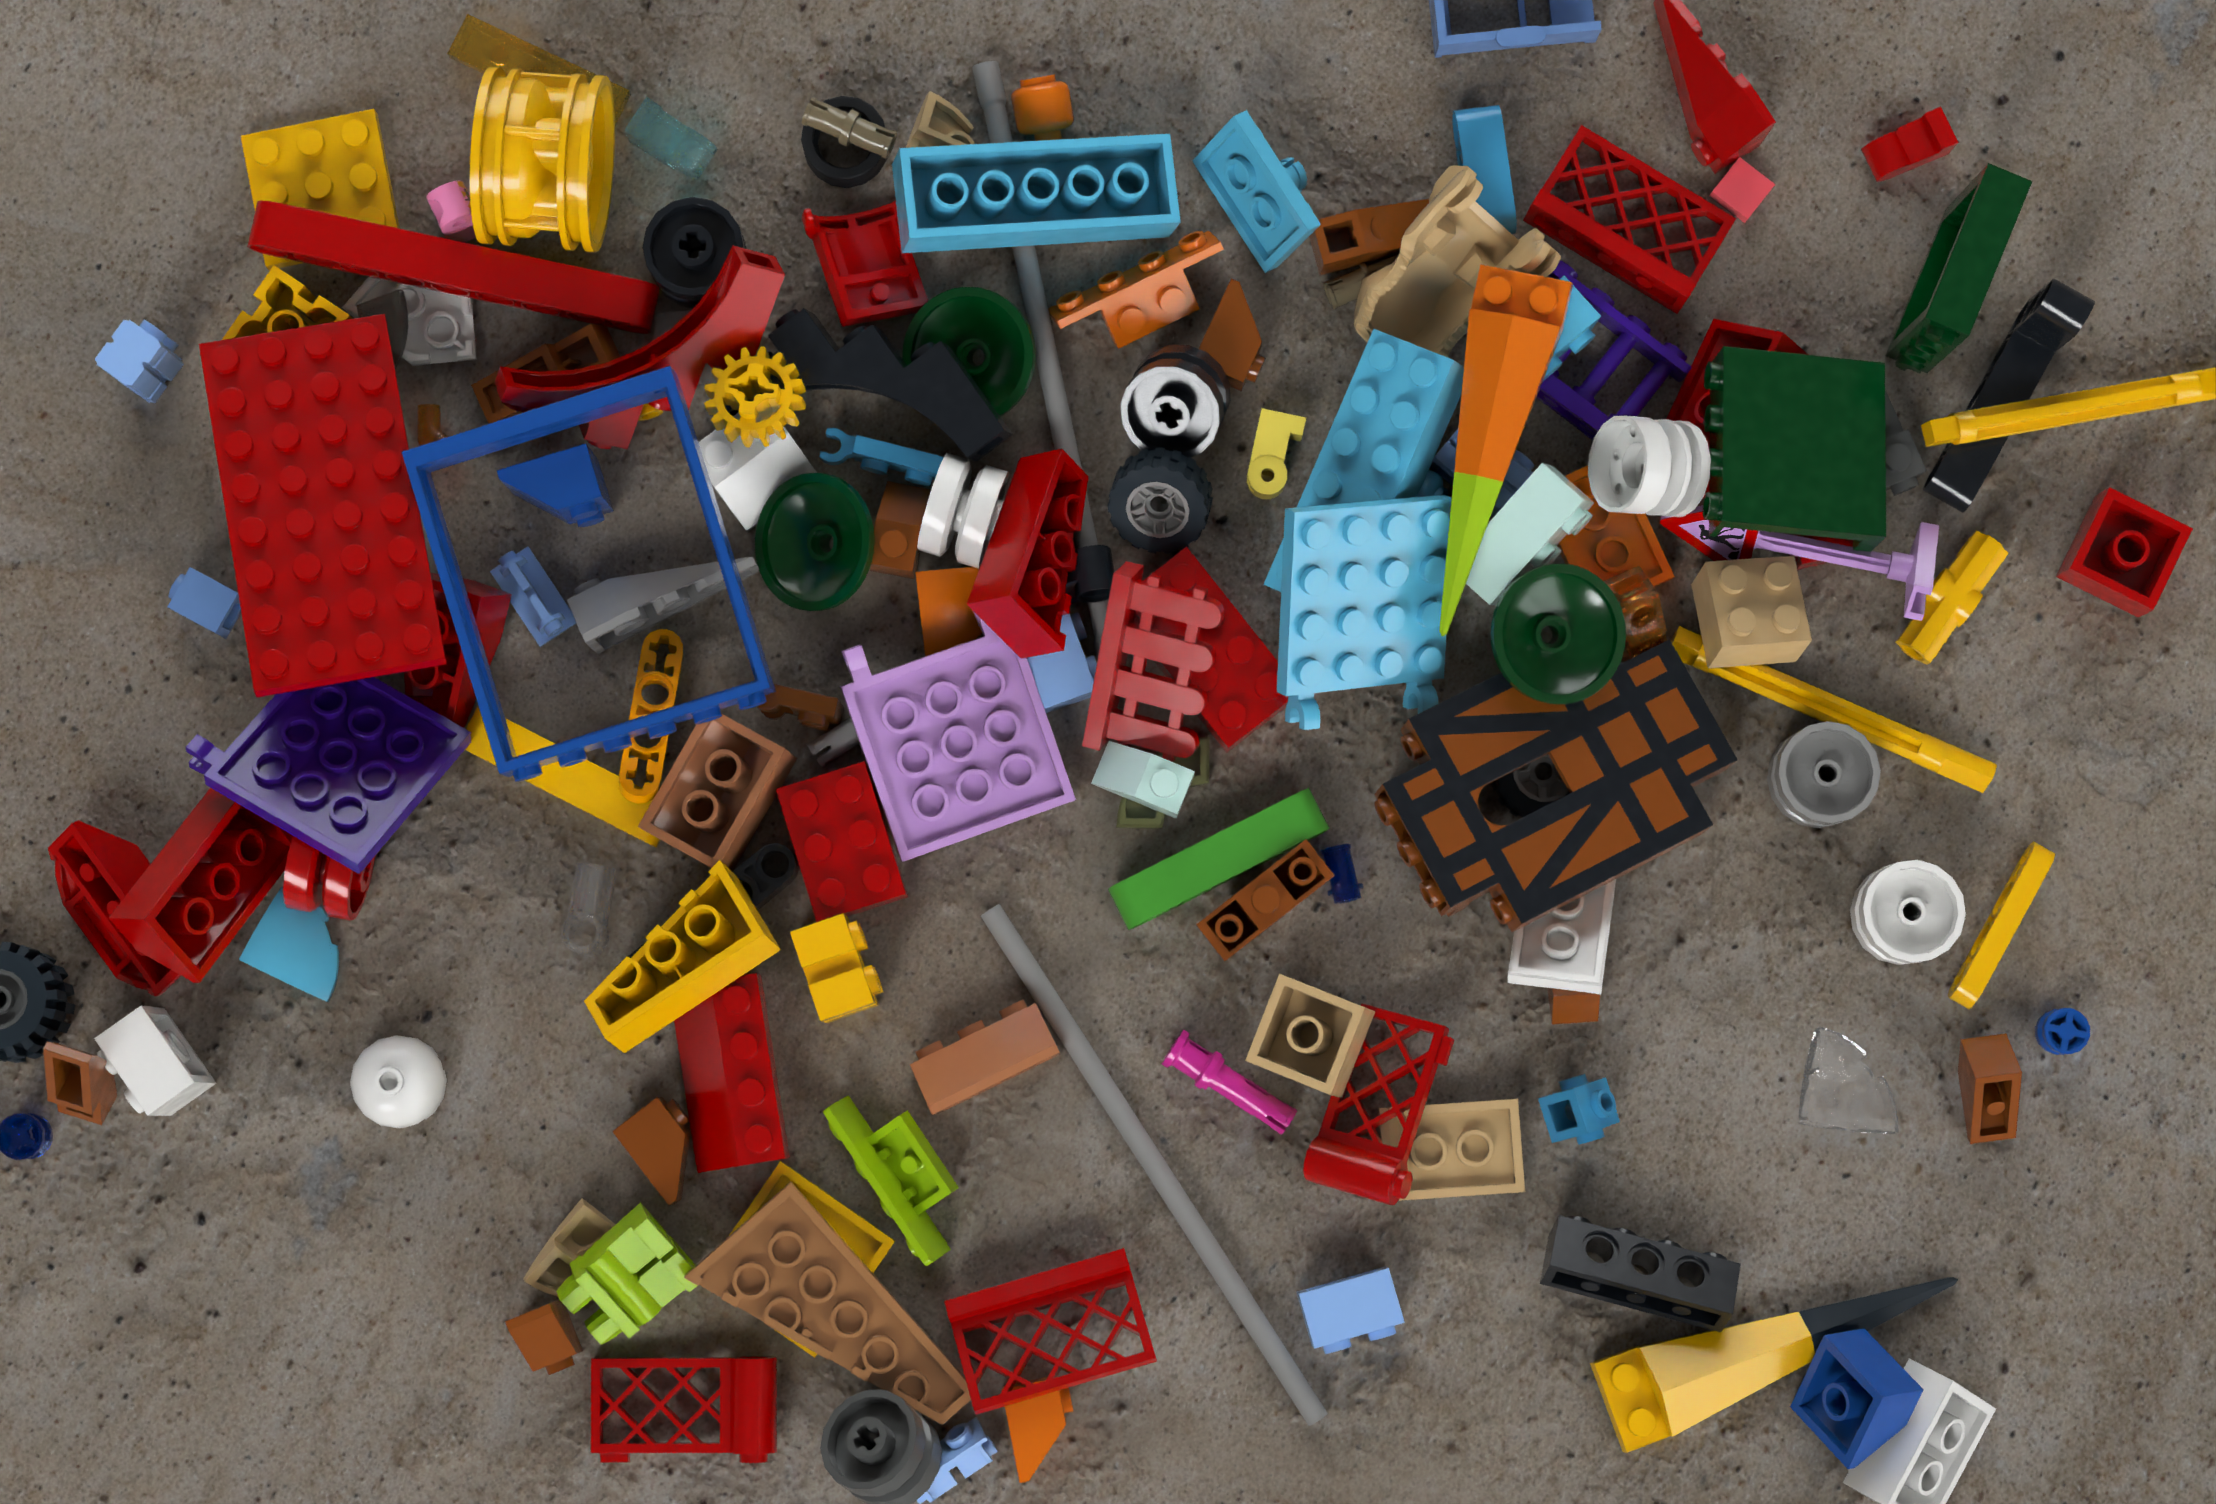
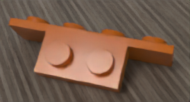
(1142, 296)

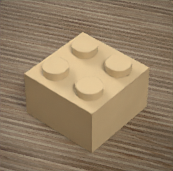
(1751, 611)
(1310, 1036)

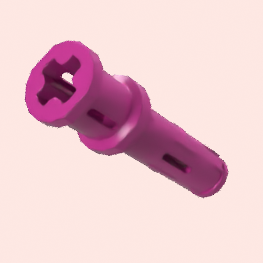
(1209, 1071)

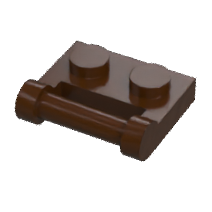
(811, 708)

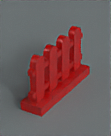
(1117, 680)

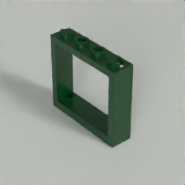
(1958, 269)

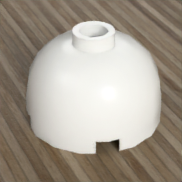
(398, 1081)

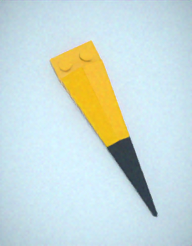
(1685, 1379)

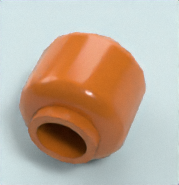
(1042, 107)

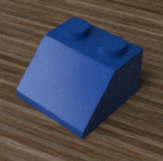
(563, 485)
(1855, 1396)

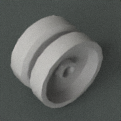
(1796, 780)

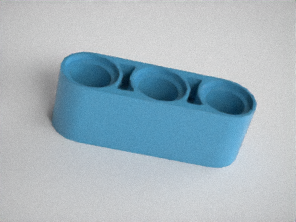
(1483, 148)

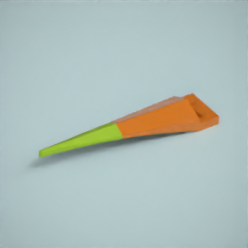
(1507, 353)

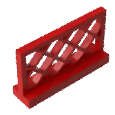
(1617, 253)
(1038, 1293)

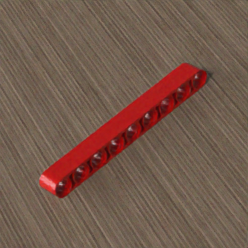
(453, 267)

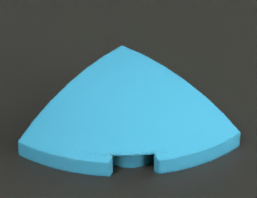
(295, 948)

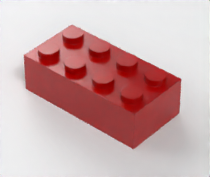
(1244, 675)

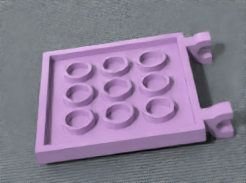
(955, 742)

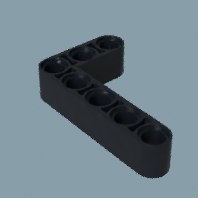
(2037, 333)

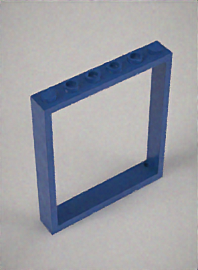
(530, 426)

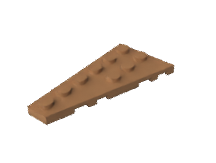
(816, 1291)

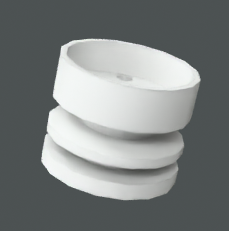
(1649, 466)

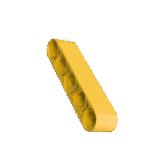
(580, 784)

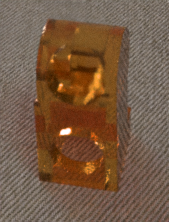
(1640, 609)

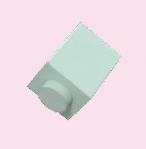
(1143, 778)

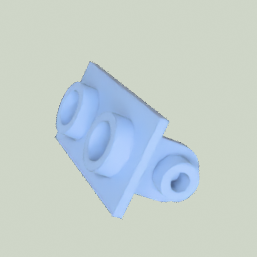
(533, 595)
(962, 1447)

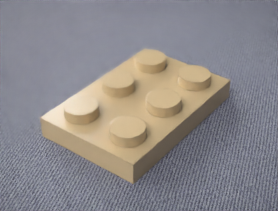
(1463, 1149)

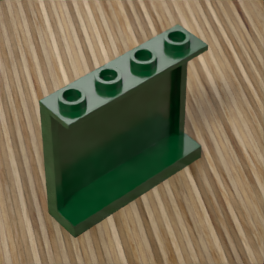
(1796, 445)

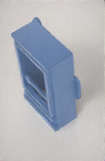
(1569, 20)

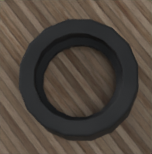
(841, 176)

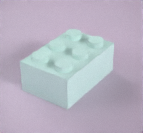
(1528, 531)

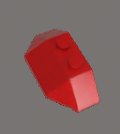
(93, 878)

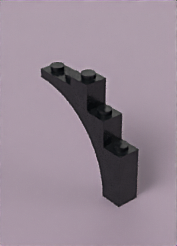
(869, 363)

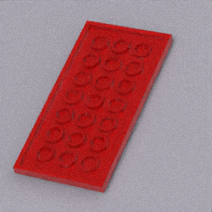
(321, 505)

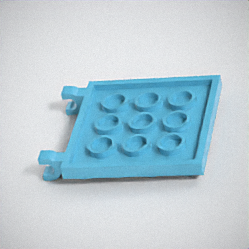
(1362, 601)

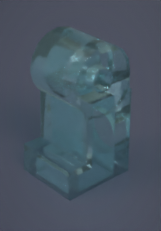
(669, 140)

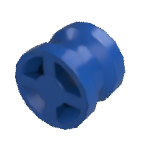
(2073, 1031)

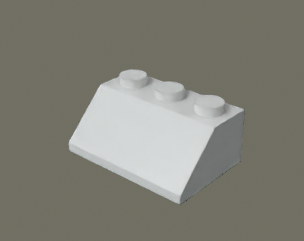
(1931, 1450)

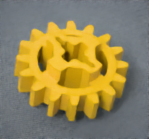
(768, 410)

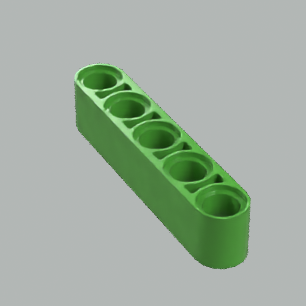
(1218, 859)

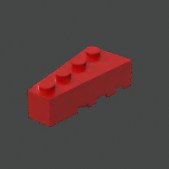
(1030, 555)

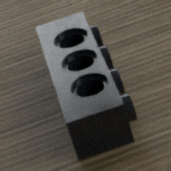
(1617, 1282)

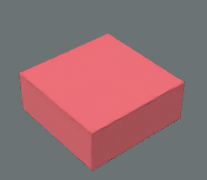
(1742, 190)

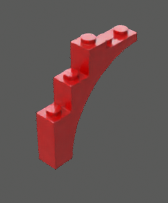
(722, 323)

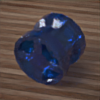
(16, 1134)

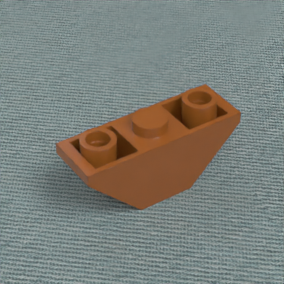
(1265, 900)

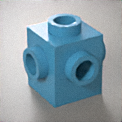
(1579, 1110)

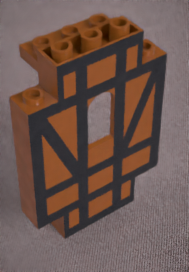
(1621, 753)

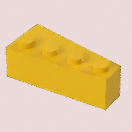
(683, 962)

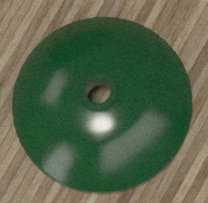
(985, 321)
(796, 538)
(1584, 627)

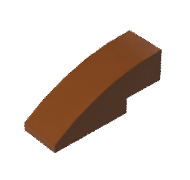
(579, 350)
(78, 1082)

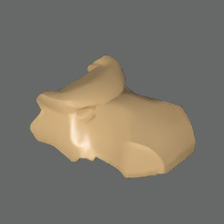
(1434, 278)

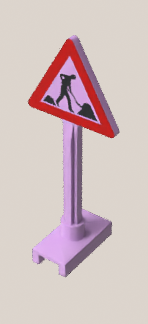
(1733, 544)

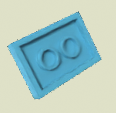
(1257, 191)

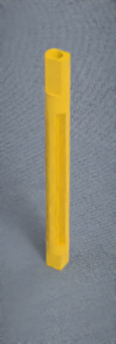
(2071, 408)
(1824, 706)

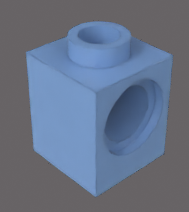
(205, 602)

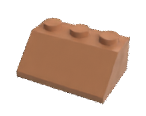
(718, 792)
(983, 1057)

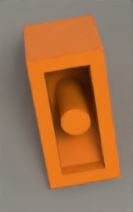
(1036, 1426)

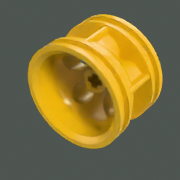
(542, 157)

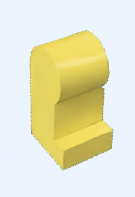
(1266, 468)

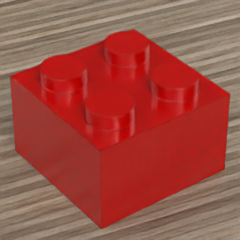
(2124, 552)

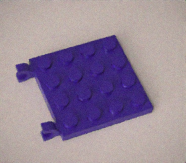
(335, 764)

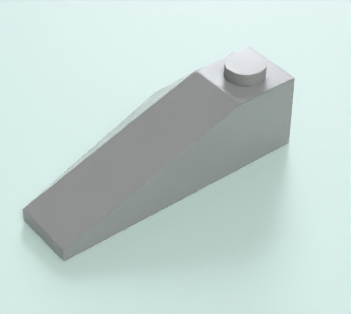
(633, 603)

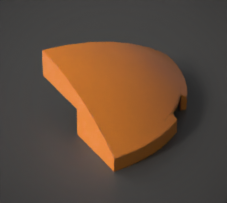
(944, 607)

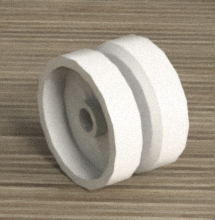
(962, 510)
(1880, 919)

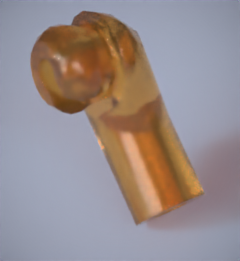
(429, 424)

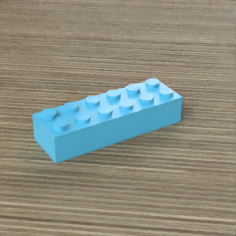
(1035, 193)
(1383, 429)

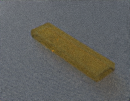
(487, 46)

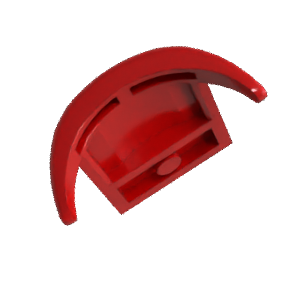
(866, 265)

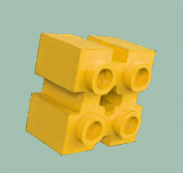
(284, 306)
(835, 967)

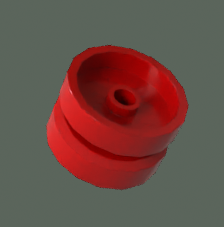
(317, 878)

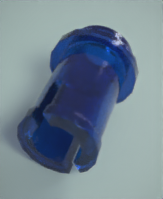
(1344, 883)

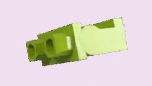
(628, 1276)

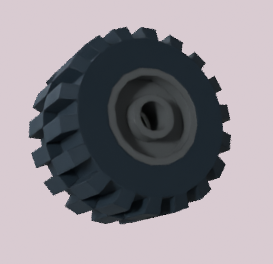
(30, 1002)

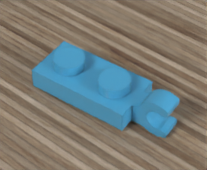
(880, 456)

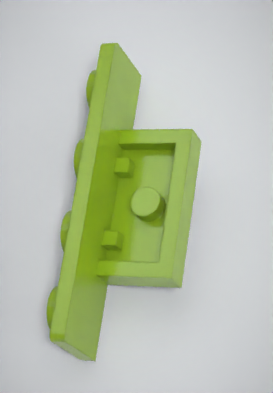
(900, 1170)

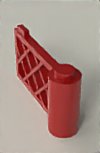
(1366, 1165)
(745, 1413)

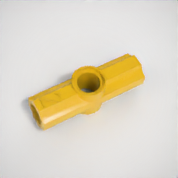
(1953, 597)

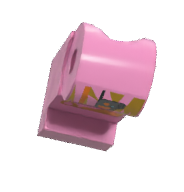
(453, 210)

